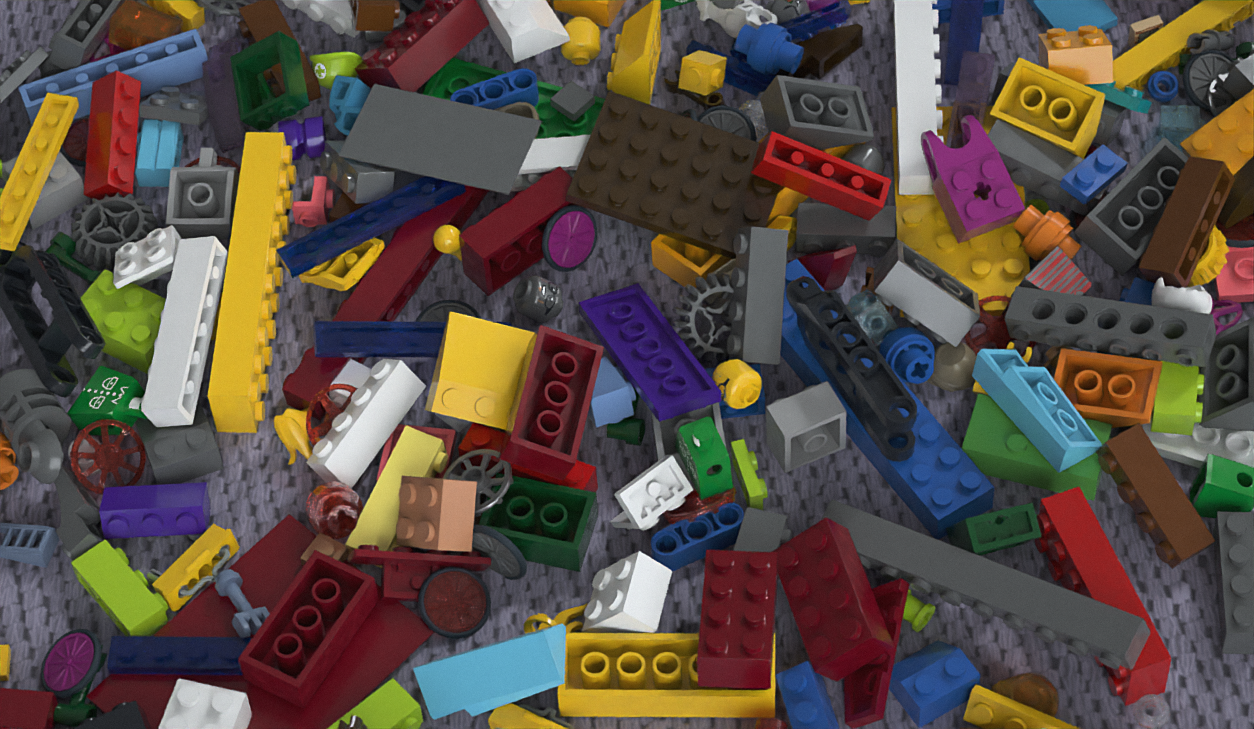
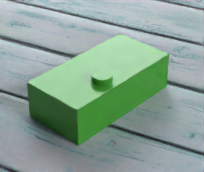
(1007, 454)

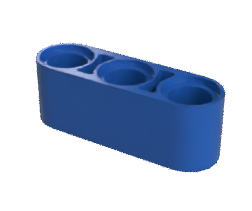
(501, 90)
(687, 549)

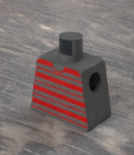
(1057, 274)

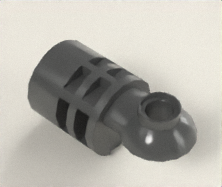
(33, 423)

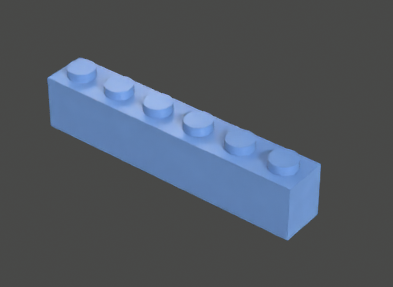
(155, 65)

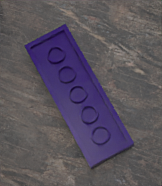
(649, 352)

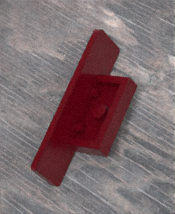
(406, 571)

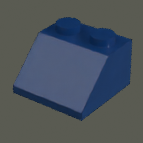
(933, 681)

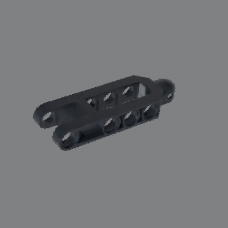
(71, 321)
(876, 387)

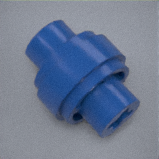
(769, 48)
(909, 354)

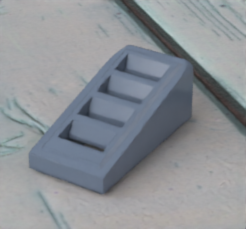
(37, 556)

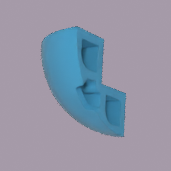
(347, 100)

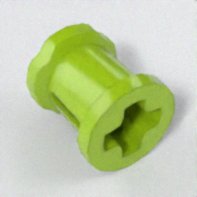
(917, 612)

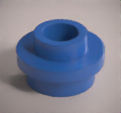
(1168, 80)

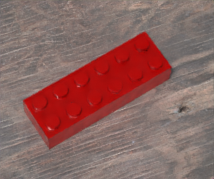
(1089, 566)

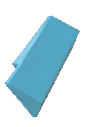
(1036, 406)
(494, 673)

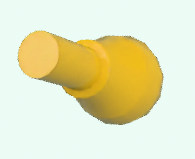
(447, 240)

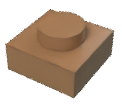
(328, 547)

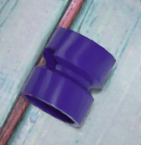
(304, 137)

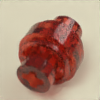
(334, 509)

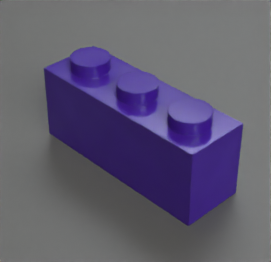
(155, 510)

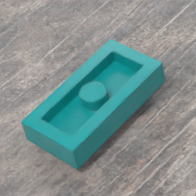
(1129, 98)

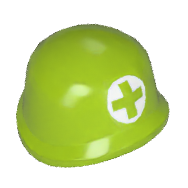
(332, 64)

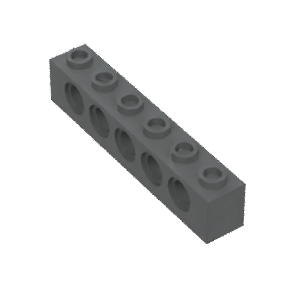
(1111, 326)

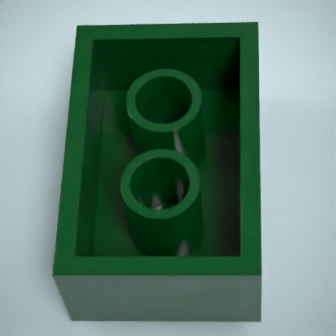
(545, 521)

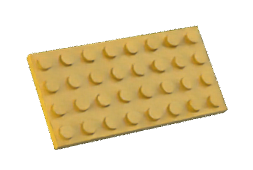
(987, 263)

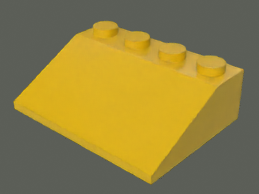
(477, 370)

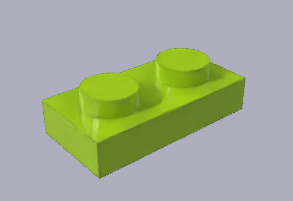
(745, 467)

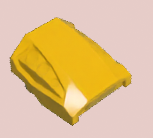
(346, 268)

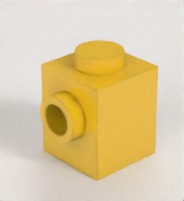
(702, 72)

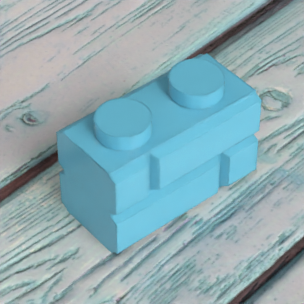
(158, 151)

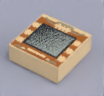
(1143, 29)

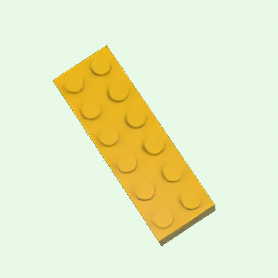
(649, 679)

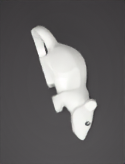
(734, 19)

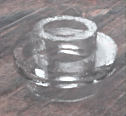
(1154, 703)

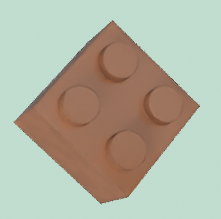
(436, 513)

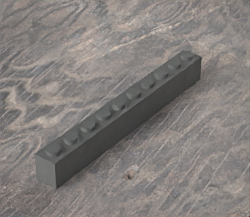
(994, 589)

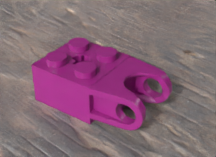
(971, 171)

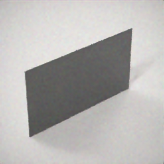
(440, 139)

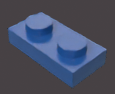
(1093, 174)

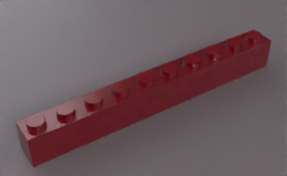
(382, 291)

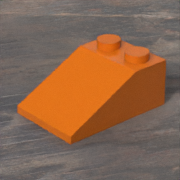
(1109, 386)

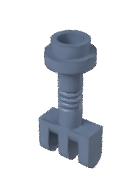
(248, 619)

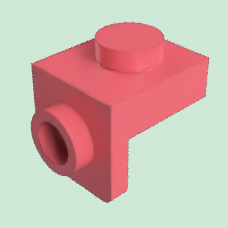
(315, 211)

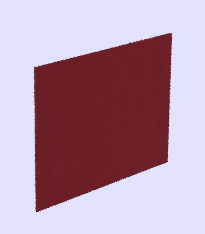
(267, 571)

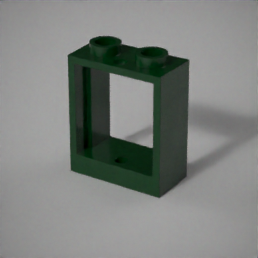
(258, 58)
(995, 530)

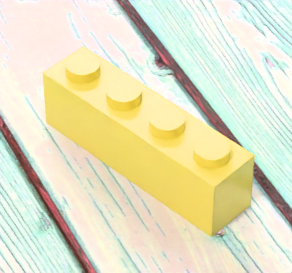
(413, 455)

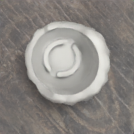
(1187, 299)

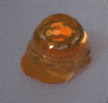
(1031, 690)

